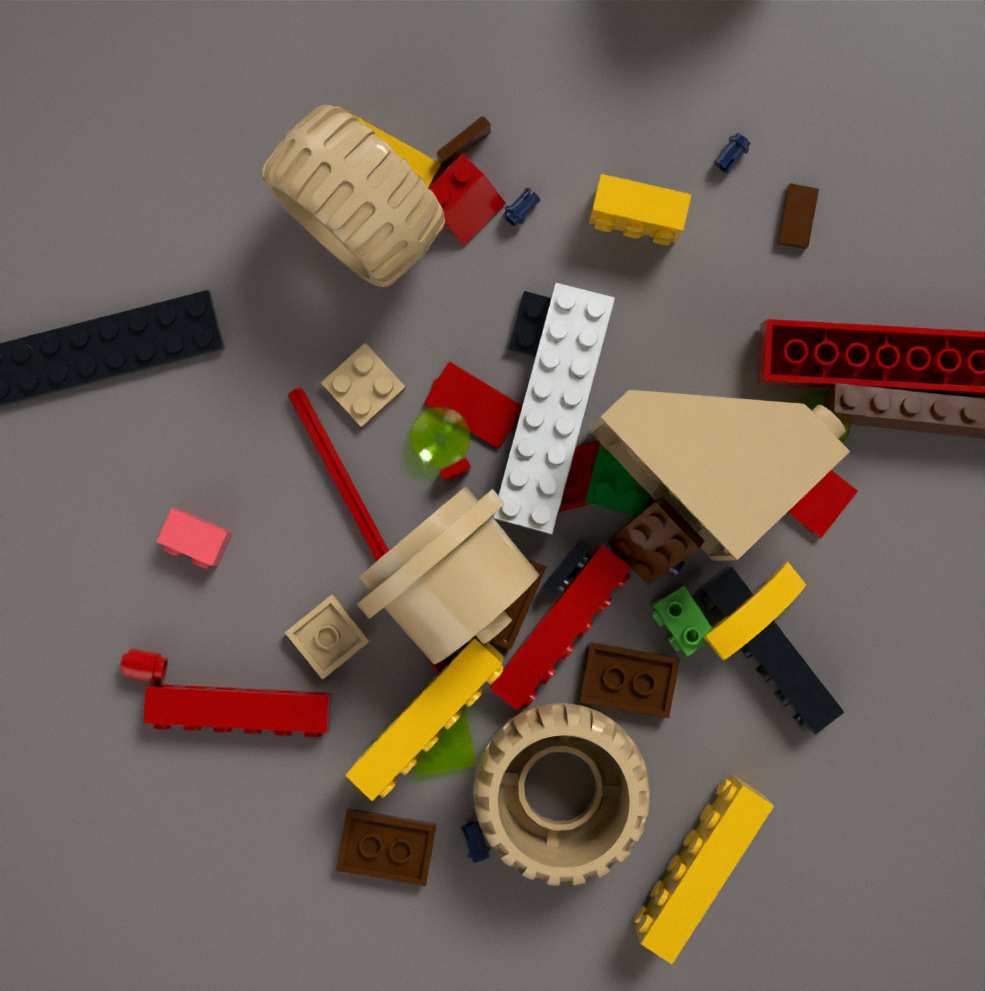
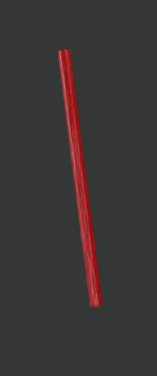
(342, 482)

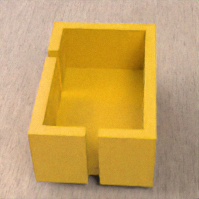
(639, 209)

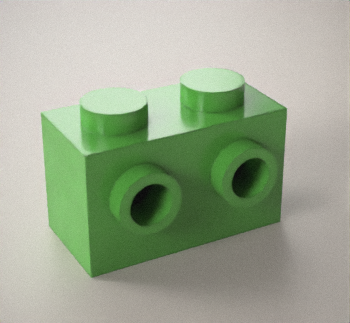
(682, 619)

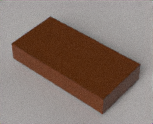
(463, 141)
(797, 216)

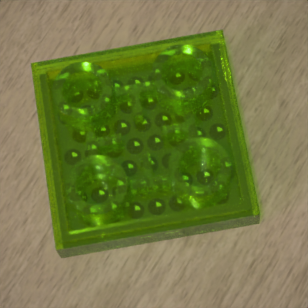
(451, 751)

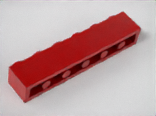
(560, 626)
(237, 708)

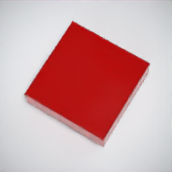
(455, 470)

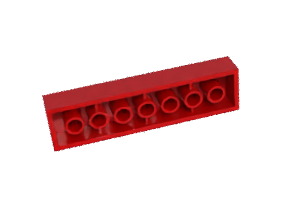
(872, 357)

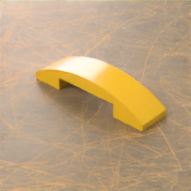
(756, 612)

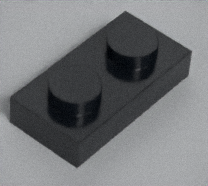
(529, 323)
(576, 558)

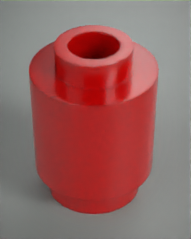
(144, 665)

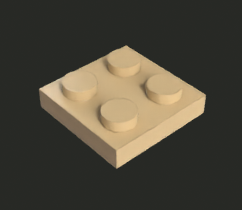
(363, 385)
(327, 636)

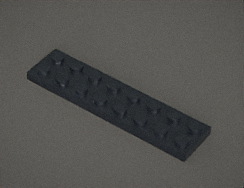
(108, 347)

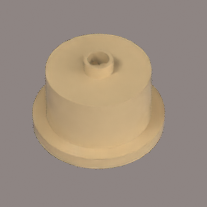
(450, 577)

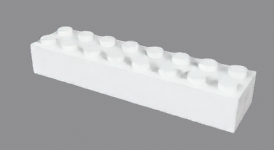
(554, 408)

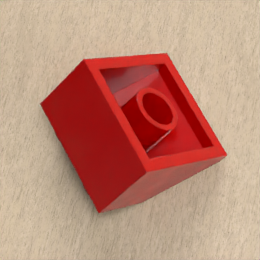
(466, 199)

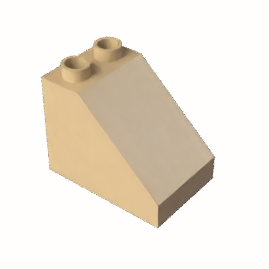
(722, 460)

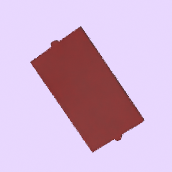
(483, 407)

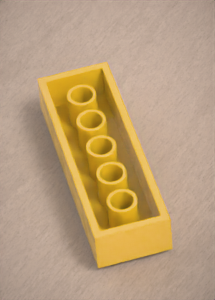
(420, 722)
(701, 868)

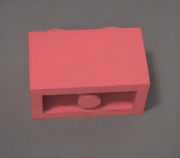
(194, 538)

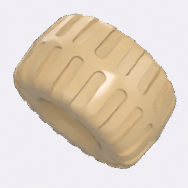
(354, 195)
(567, 847)

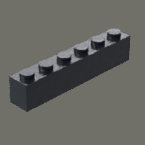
(775, 656)

